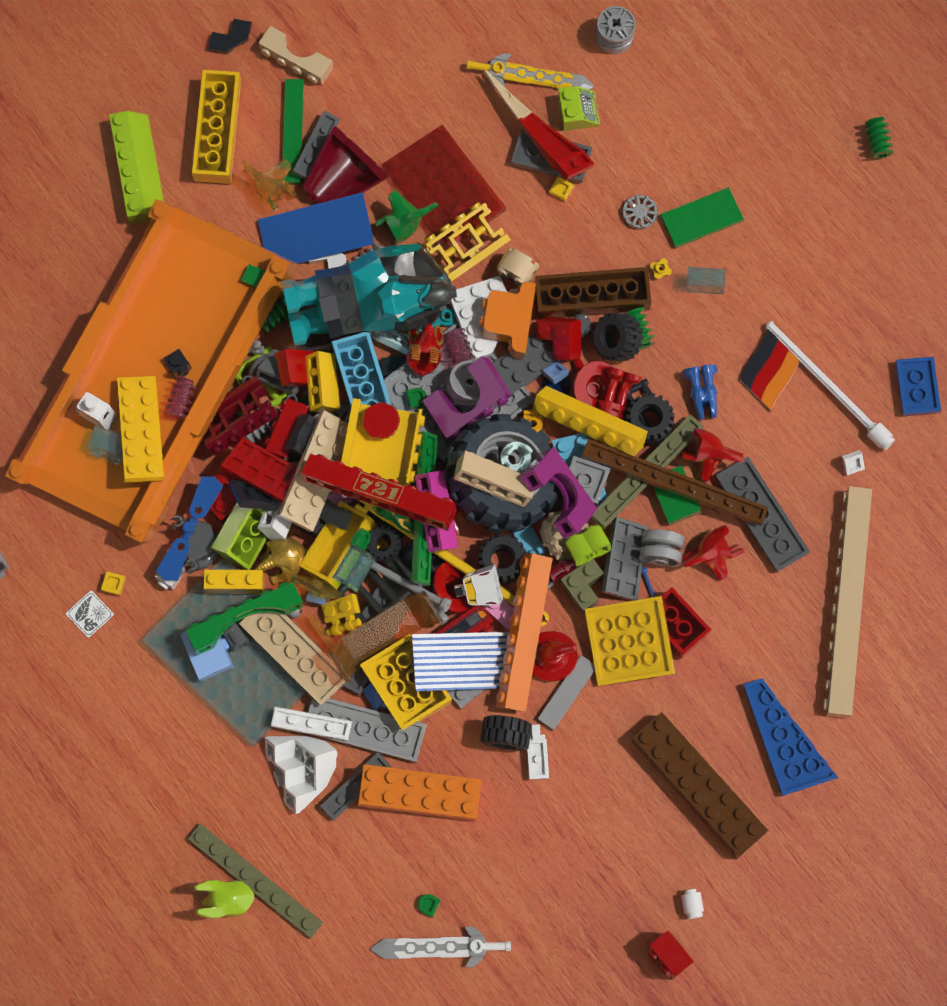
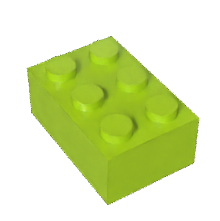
(240, 537)

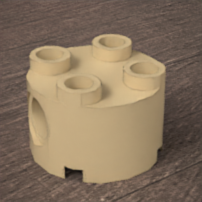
(517, 266)

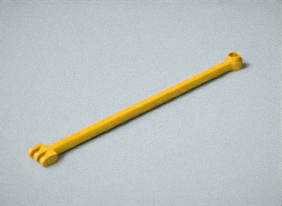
(446, 556)

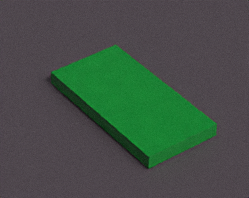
(702, 217)

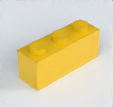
(322, 382)
(234, 581)

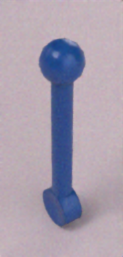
(644, 572)

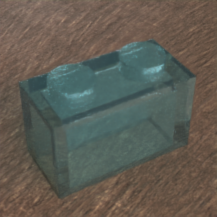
(705, 280)
(106, 444)
(354, 568)

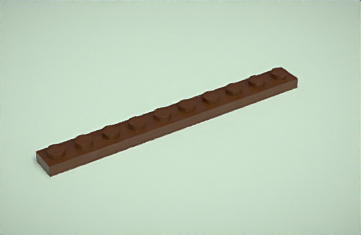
(675, 482)

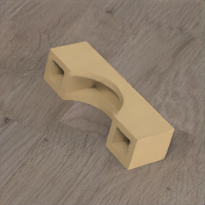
(314, 67)

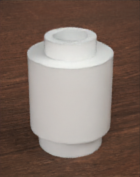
(692, 904)

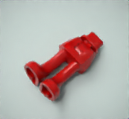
(617, 408)

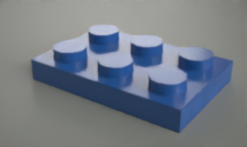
(918, 386)

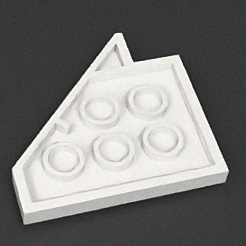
(468, 312)

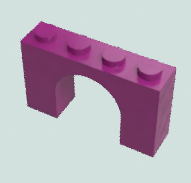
(492, 394)
(577, 503)

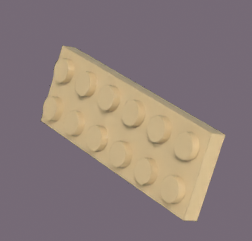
(304, 500)
(295, 654)

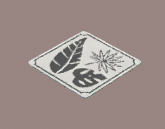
(89, 614)

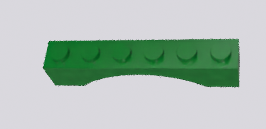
(280, 601)

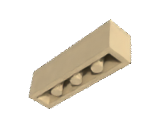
(492, 478)

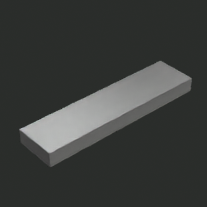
(567, 693)

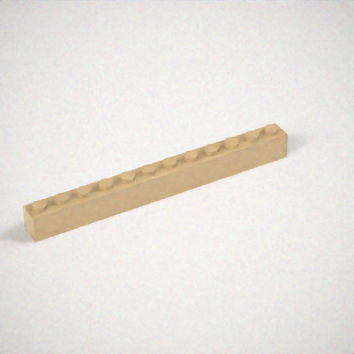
(848, 603)

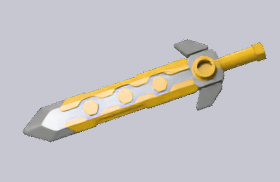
(529, 75)

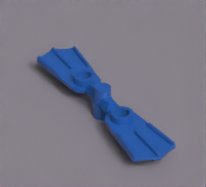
(174, 560)

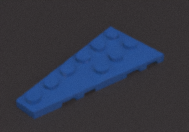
(789, 750)

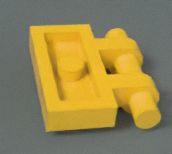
(339, 609)

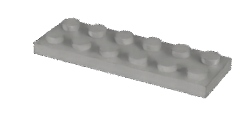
(374, 730)

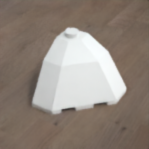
(301, 767)

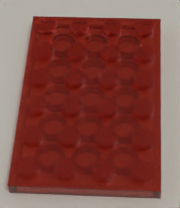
(441, 173)

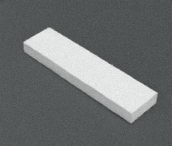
(311, 723)

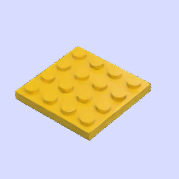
(629, 641)

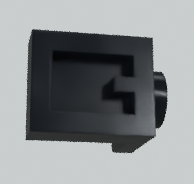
(177, 363)

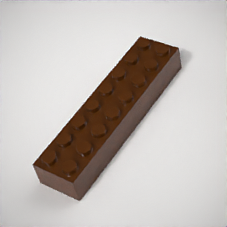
(699, 785)

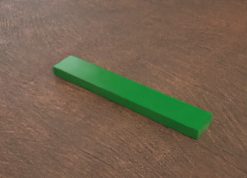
(293, 126)

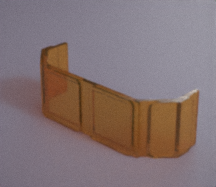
(382, 631)

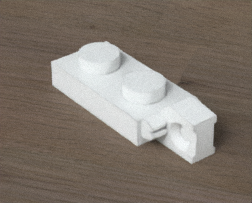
(537, 755)

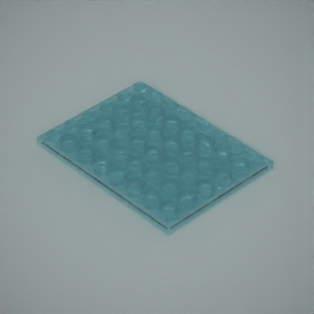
(240, 694)

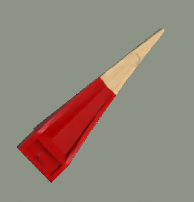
(556, 149)

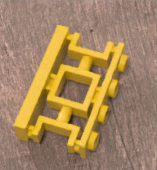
(473, 253)

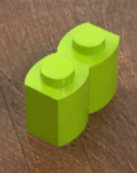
(588, 545)

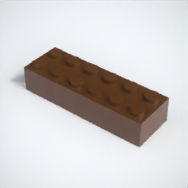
(592, 292)

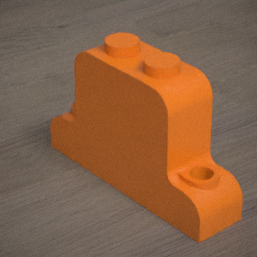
(509, 317)

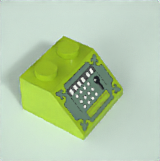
(578, 108)

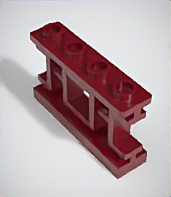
(246, 424)

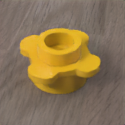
(658, 274)

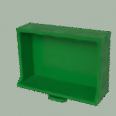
(674, 506)

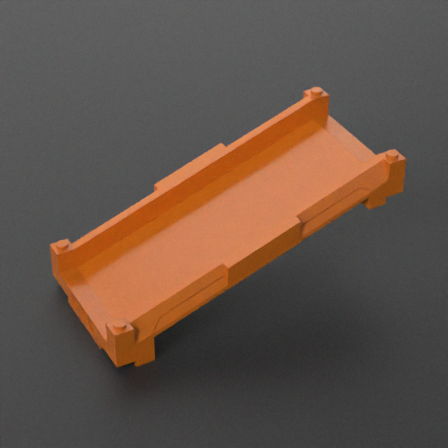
(172, 296)

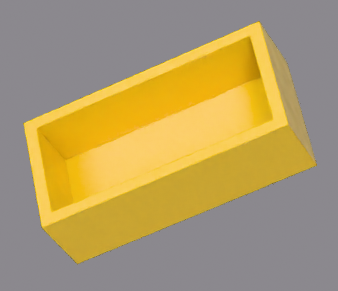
(332, 545)

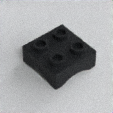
(301, 435)

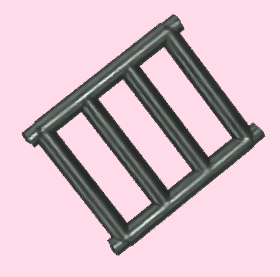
(383, 585)

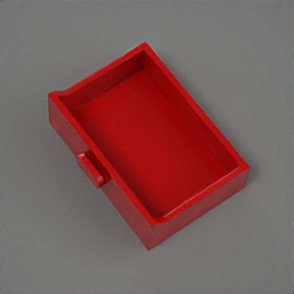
(293, 367)

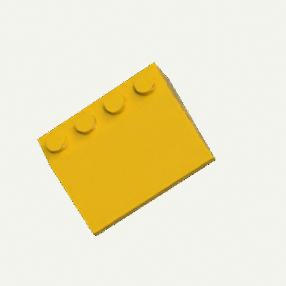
(394, 681)

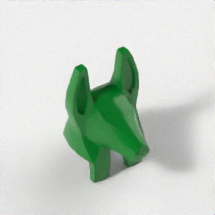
(404, 217)

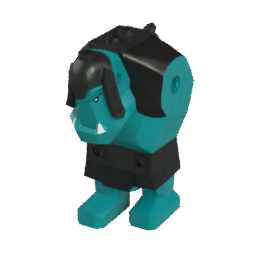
(377, 292)

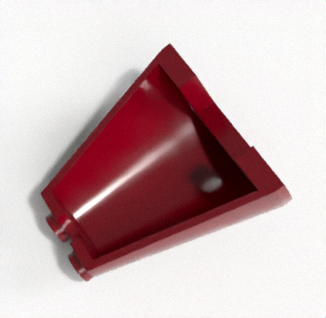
(342, 170)

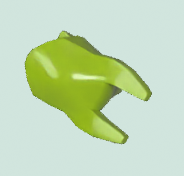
(224, 898)

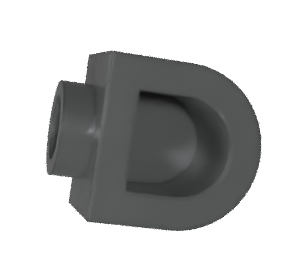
(586, 327)

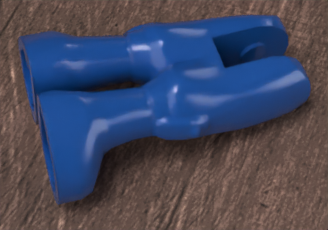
(702, 397)

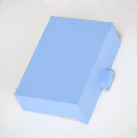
(210, 662)

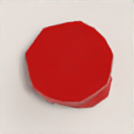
(381, 420)

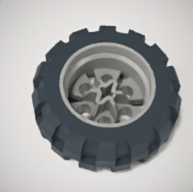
(484, 439)

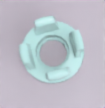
(525, 453)

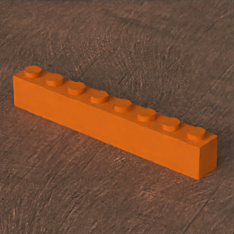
(524, 632)

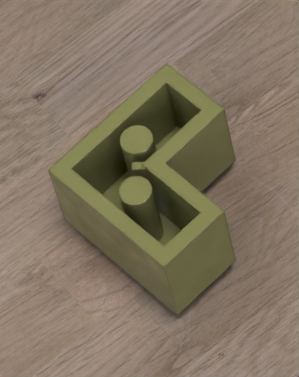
(578, 585)

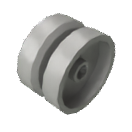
(462, 387)
(661, 548)

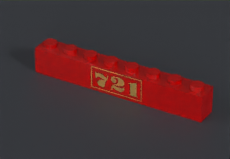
(379, 491)

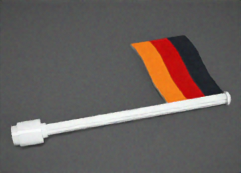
(773, 368)

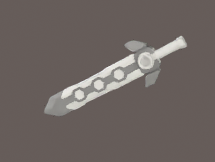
(440, 947)

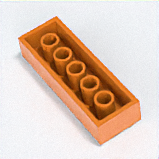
(419, 792)

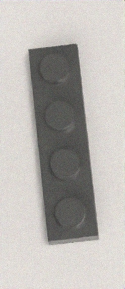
(315, 144)
(349, 791)

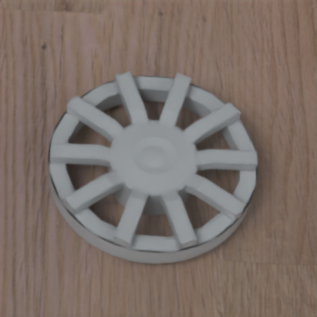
(640, 211)

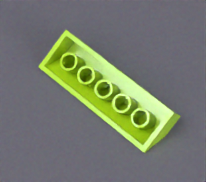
(136, 164)

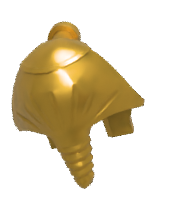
(284, 554)

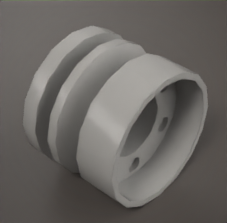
(617, 38)

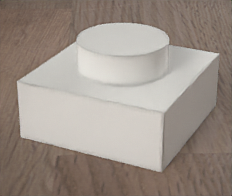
(853, 462)

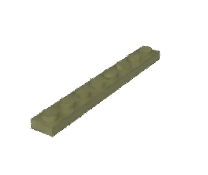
(631, 487)
(257, 881)

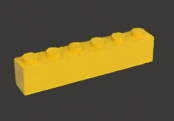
(590, 421)

